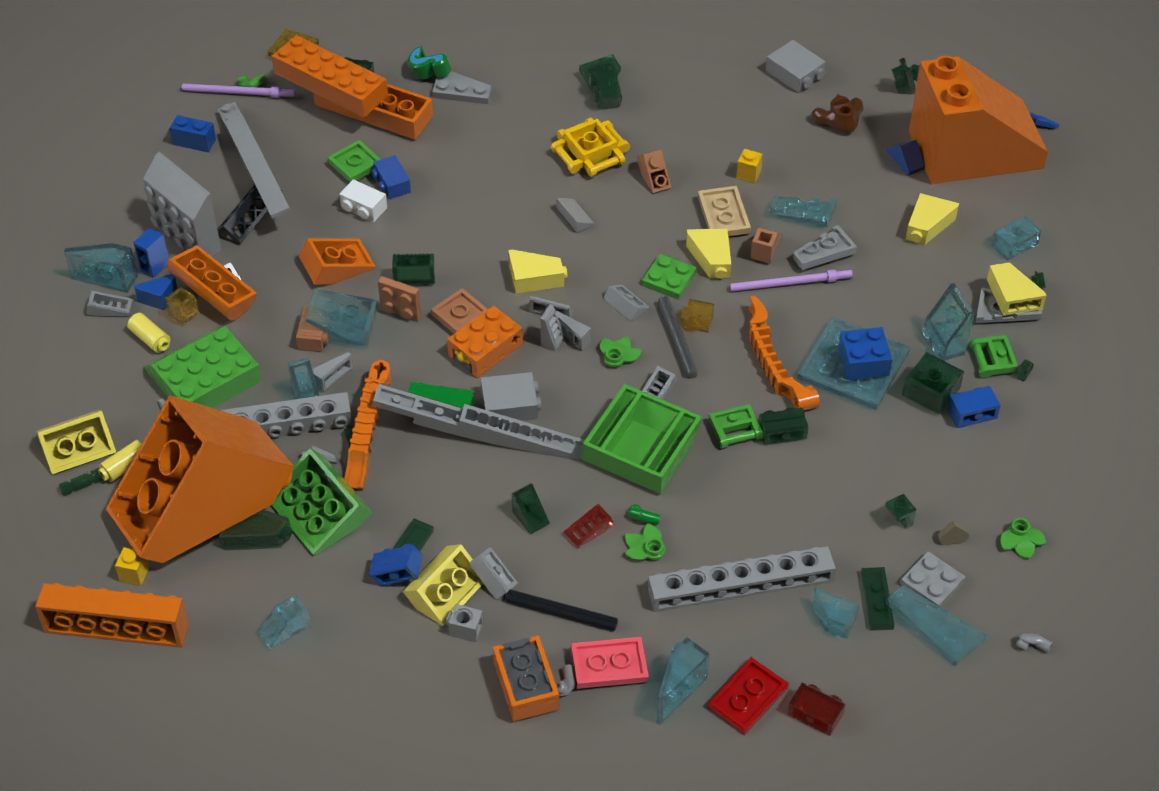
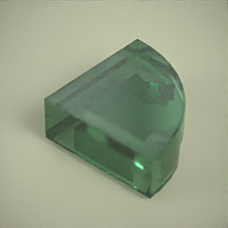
(1025, 369)

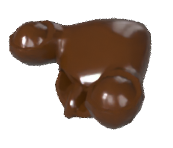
(842, 114)

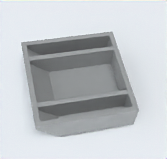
(180, 206)

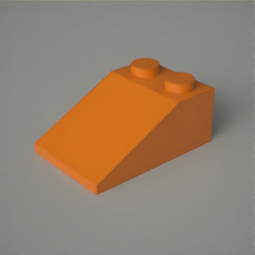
(334, 259)

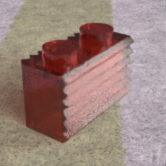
(816, 708)

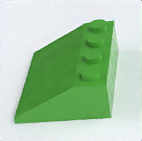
(320, 503)

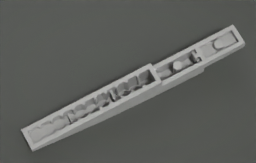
(253, 160)
(478, 424)

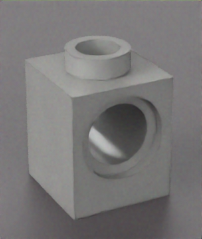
(466, 631)

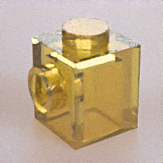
(182, 305)
(698, 315)

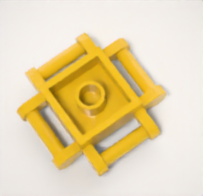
(591, 145)

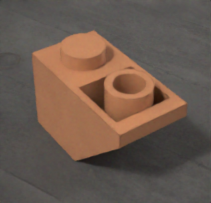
(654, 170)
(765, 244)

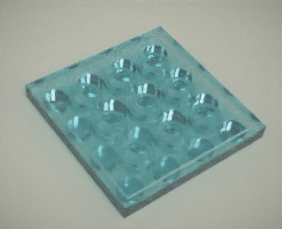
(826, 371)

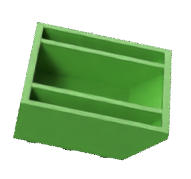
(206, 369)
(641, 438)

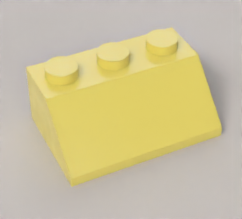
(76, 441)
(444, 584)

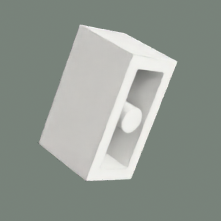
(363, 201)

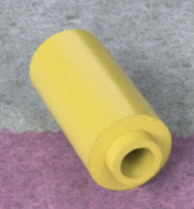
(149, 332)
(119, 462)

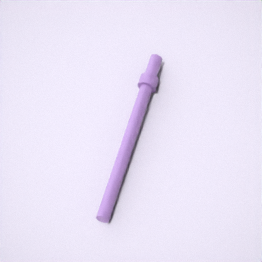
(274, 92)
(829, 276)

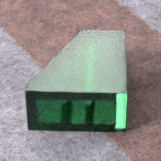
(258, 531)

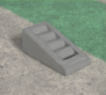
(98, 299)
(550, 329)
(574, 331)
(332, 371)
(660, 373)

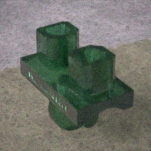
(905, 76)

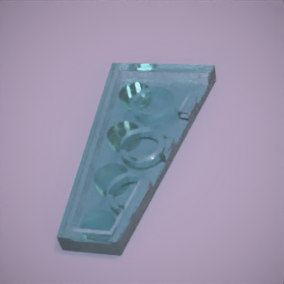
(941, 629)

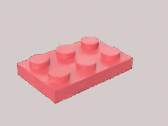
(609, 662)

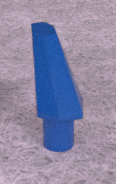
(1041, 121)

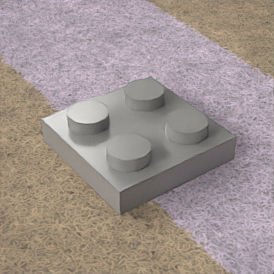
(933, 579)

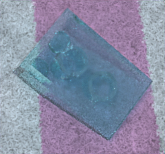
(103, 266)
(343, 316)
(949, 324)
(684, 674)

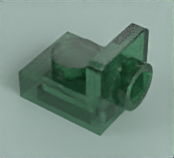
(902, 510)

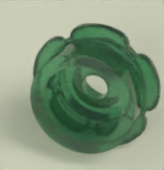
(1038, 279)

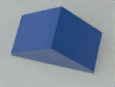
(907, 156)
(155, 291)

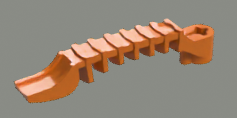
(760, 336)
(360, 444)

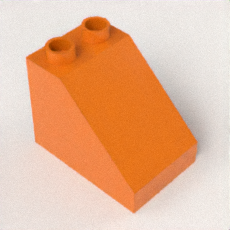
(971, 124)
(195, 479)

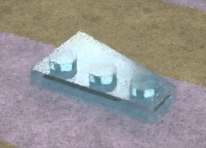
(812, 212)

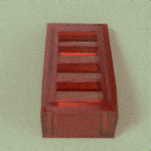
(590, 516)

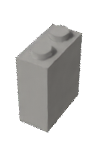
(795, 66)
(511, 395)

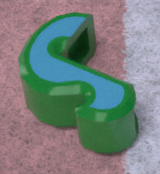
(427, 66)

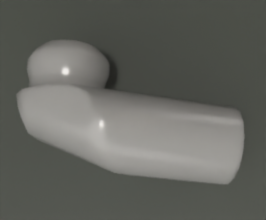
(1034, 639)
(569, 681)

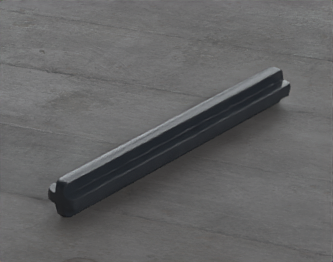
(562, 610)

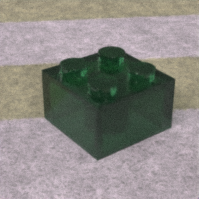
(932, 383)

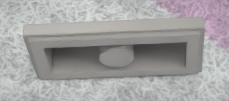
(574, 214)
(625, 302)
(539, 305)
(493, 573)

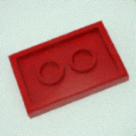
(747, 695)

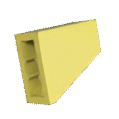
(930, 218)
(711, 251)
(535, 271)
(1014, 290)

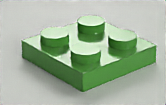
(353, 161)
(669, 276)

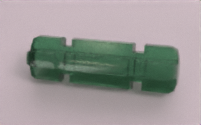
(80, 482)

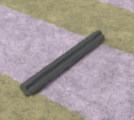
(677, 337)

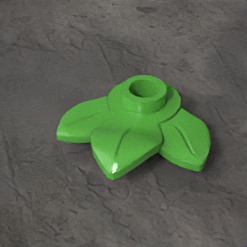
(619, 351)
(1022, 541)
(642, 544)

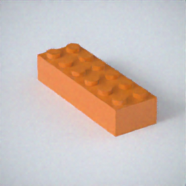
(330, 76)
(399, 113)
(112, 615)

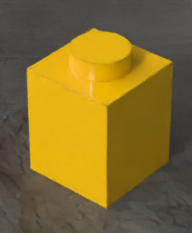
(749, 165)
(131, 567)

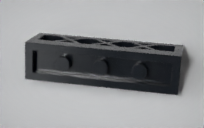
(238, 213)

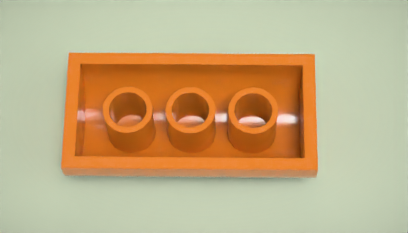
(212, 282)

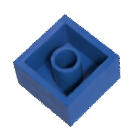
(865, 353)

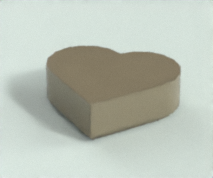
(953, 533)

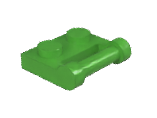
(999, 352)
(733, 420)

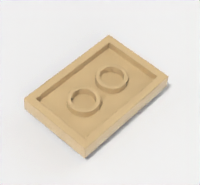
(724, 210)

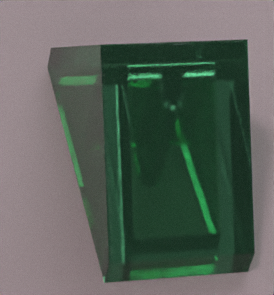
(529, 509)

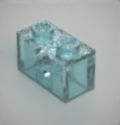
(1016, 238)

